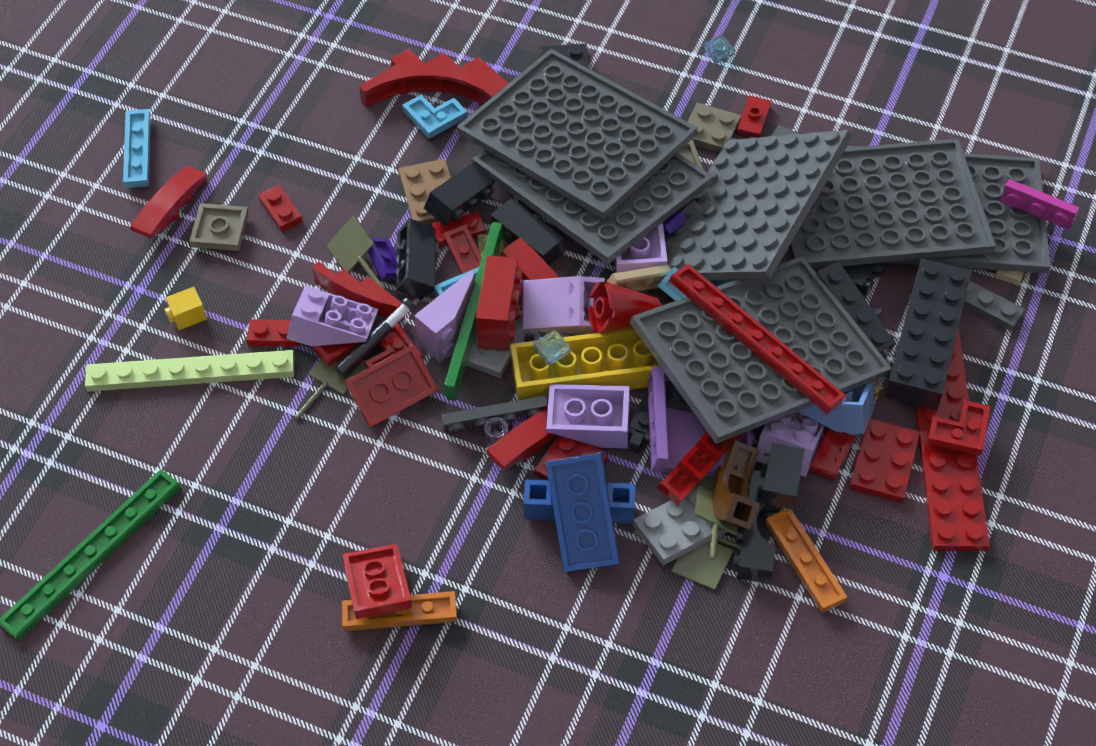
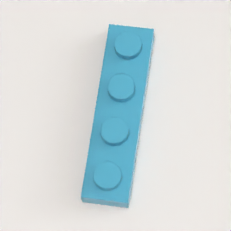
(137, 148)

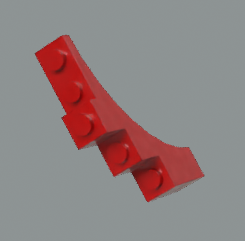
(440, 74)

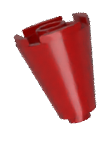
(615, 307)

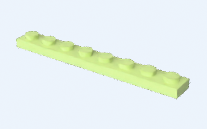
(189, 370)

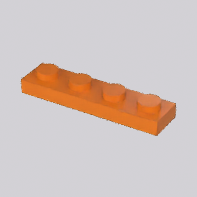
(806, 560)
(425, 609)

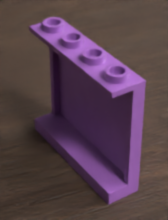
(674, 430)

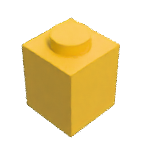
(185, 308)

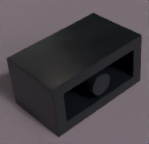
(782, 476)

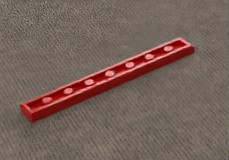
(758, 339)

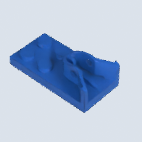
(582, 512)

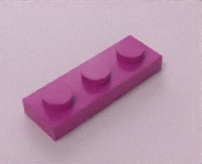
(1039, 204)

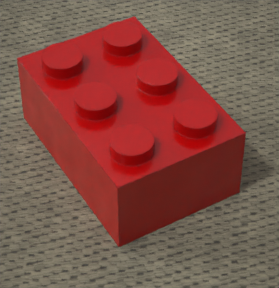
(499, 303)

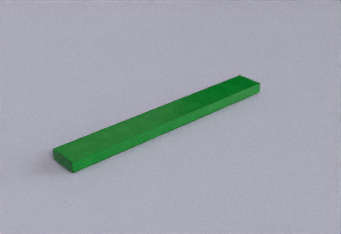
(468, 326)
(88, 555)

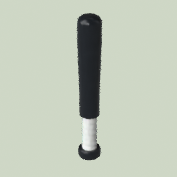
(363, 349)

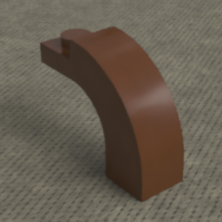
(731, 486)

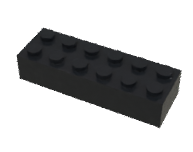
(928, 335)

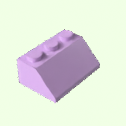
(645, 253)

